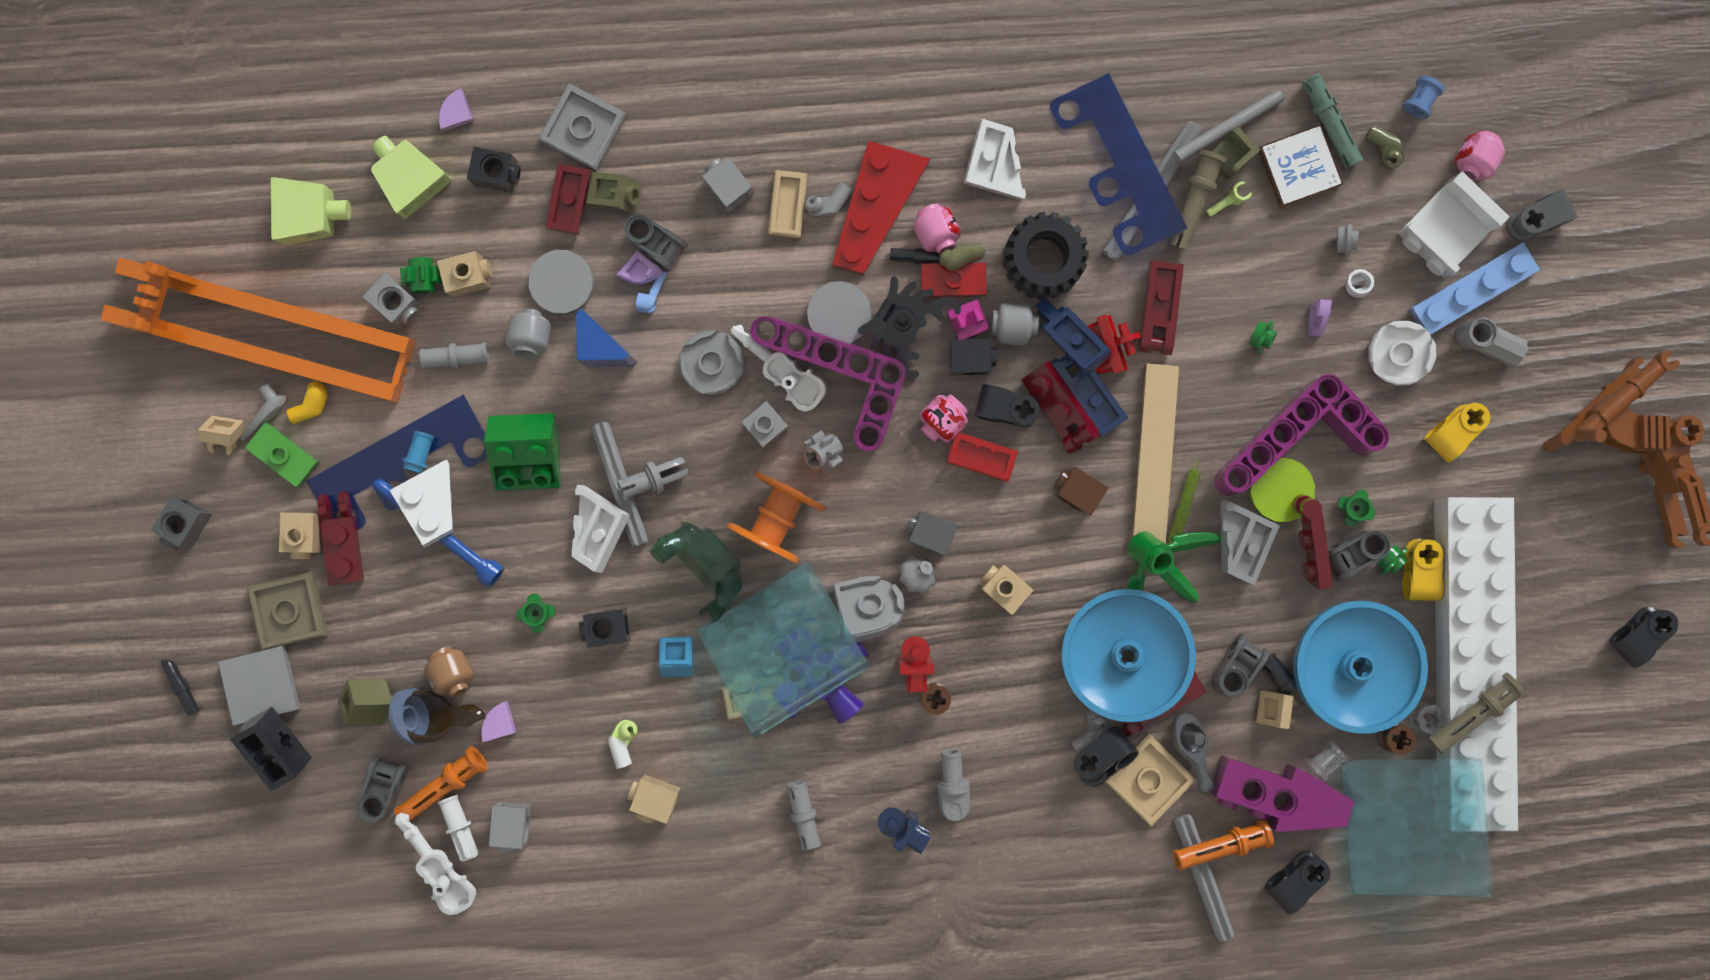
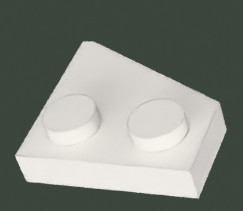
(994, 161)
(427, 503)
(596, 529)

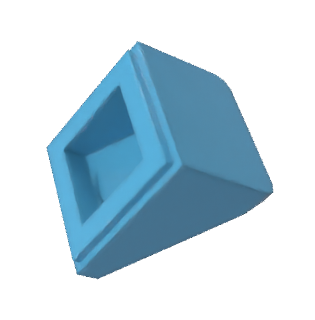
(676, 656)

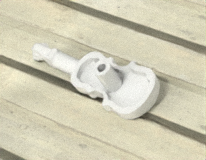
(802, 387)
(450, 890)

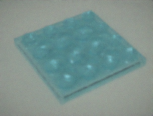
(782, 649)
(1418, 827)

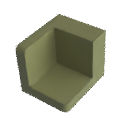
(1238, 150)
(365, 702)

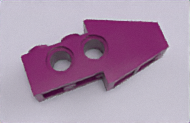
(1308, 802)

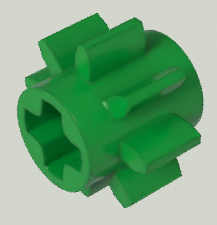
(421, 275)

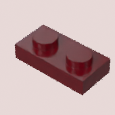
(568, 199)

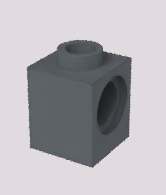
(193, 516)
(931, 532)

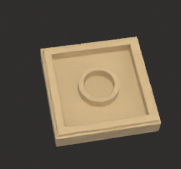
(1151, 780)

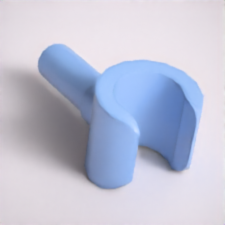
(647, 302)

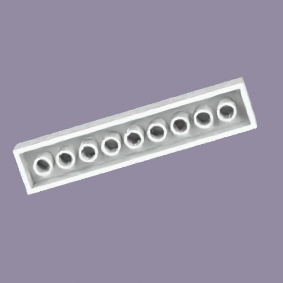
(1479, 638)

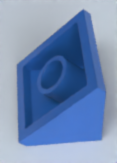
(597, 347)

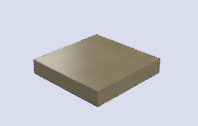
(287, 610)

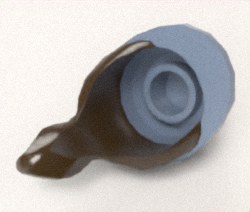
(426, 717)

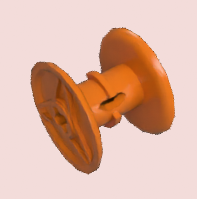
(776, 517)

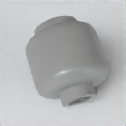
(1014, 324)
(528, 334)

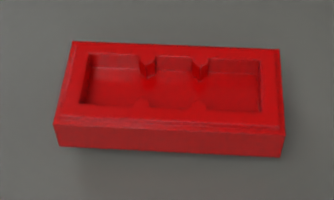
(964, 282)
(982, 457)

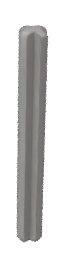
(1166, 169)

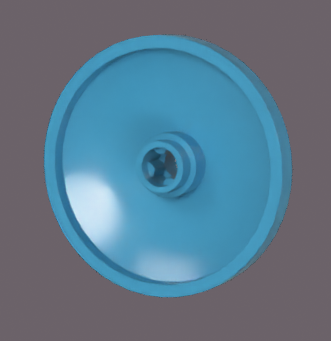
(1160, 647)
(1388, 674)

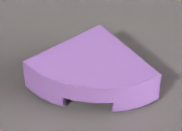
(454, 111)
(639, 270)
(1318, 317)
(498, 722)

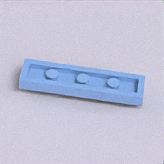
(1475, 289)

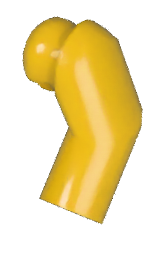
(312, 405)

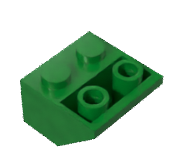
(523, 451)

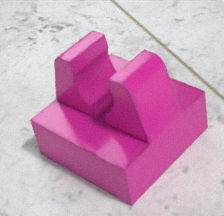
(969, 322)

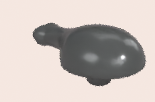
(1192, 745)

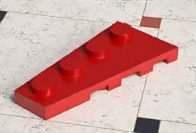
(879, 195)

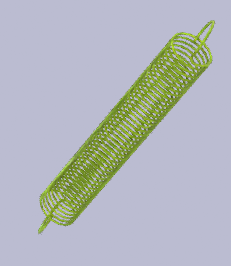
(1190, 502)

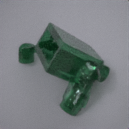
(707, 559)

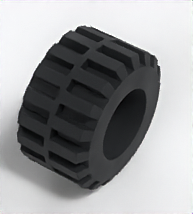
(1050, 229)

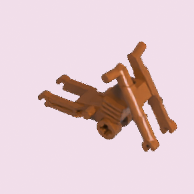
(1655, 438)

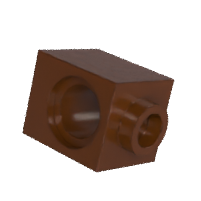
(1080, 490)

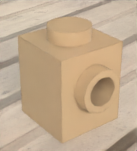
(465, 274)
(300, 534)
(1005, 588)
(653, 799)

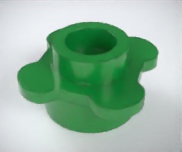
(1263, 336)
(1365, 506)
(1393, 560)
(526, 612)

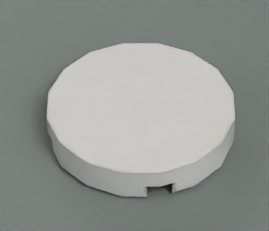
(1401, 352)

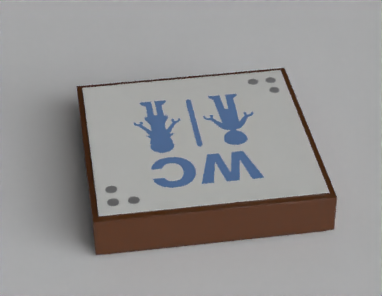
(1300, 166)

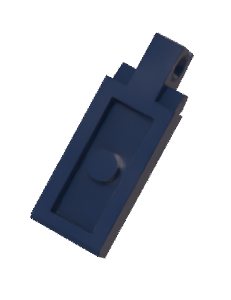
(1073, 336)

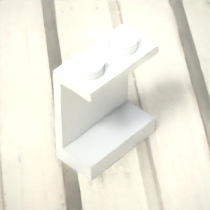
(1452, 225)

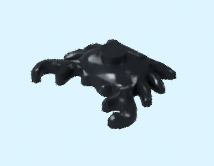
(902, 317)

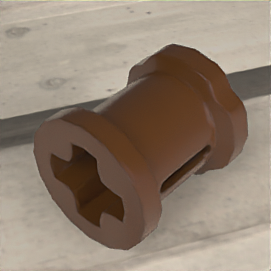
(940, 707)
(1400, 747)

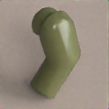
(1389, 146)
(961, 256)

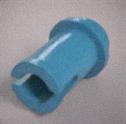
(418, 452)

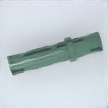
(1332, 121)

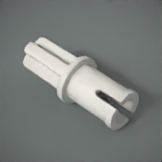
(458, 828)

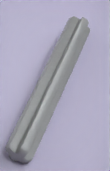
(615, 471)
(1205, 881)

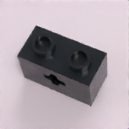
(271, 748)

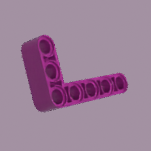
(841, 364)
(1293, 428)

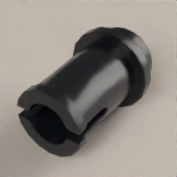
(1280, 675)

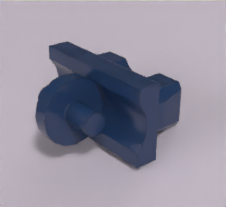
(903, 829)

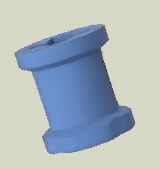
(1423, 97)

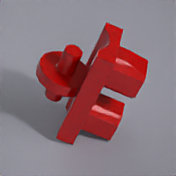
(1106, 332)
(915, 663)

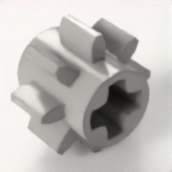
(822, 452)

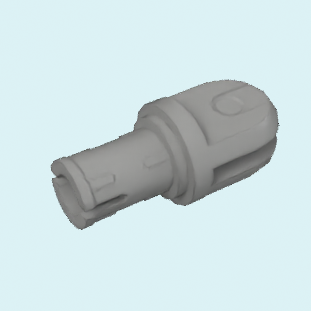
(650, 478)
(953, 787)

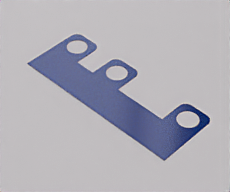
(1133, 163)
(383, 460)

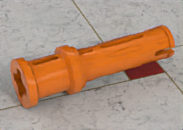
(452, 777)
(1237, 839)

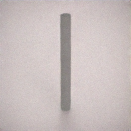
(1228, 126)

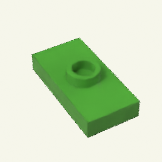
(282, 455)

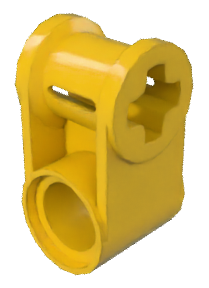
(1454, 434)
(1423, 575)

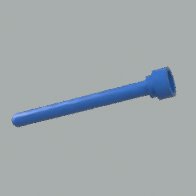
(486, 570)

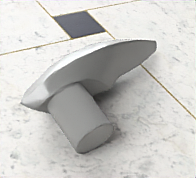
(267, 411)

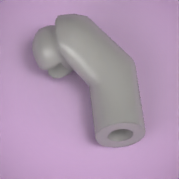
(828, 205)

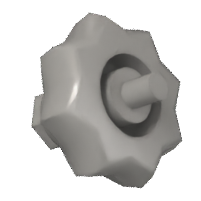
(917, 574)

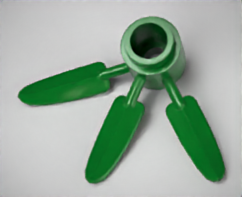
(1157, 558)

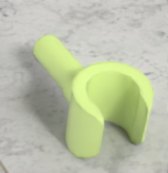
(1232, 198)

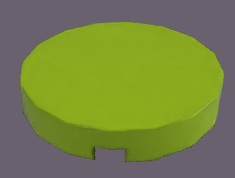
(1276, 489)

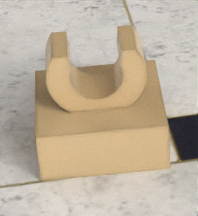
(221, 431)
(1275, 709)

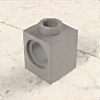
(727, 183)
(383, 291)
(765, 425)
(510, 826)

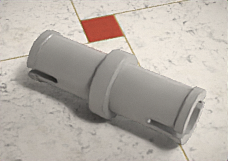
(454, 356)
(803, 815)

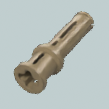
(1201, 184)
(1494, 707)

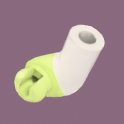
(619, 741)

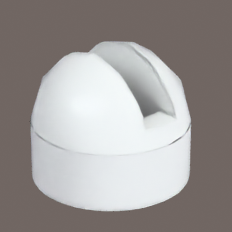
(1357, 278)

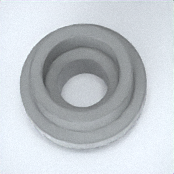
(1347, 240)

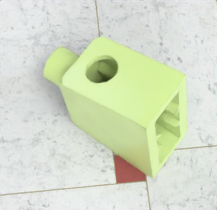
(406, 176)
(304, 211)

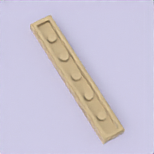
(1155, 450)

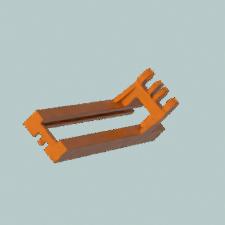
(162, 278)

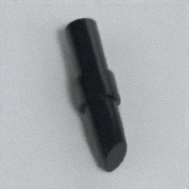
(917, 256)
(180, 687)

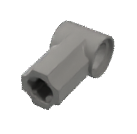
(1493, 341)

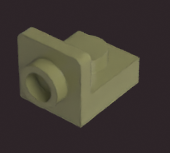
(614, 192)

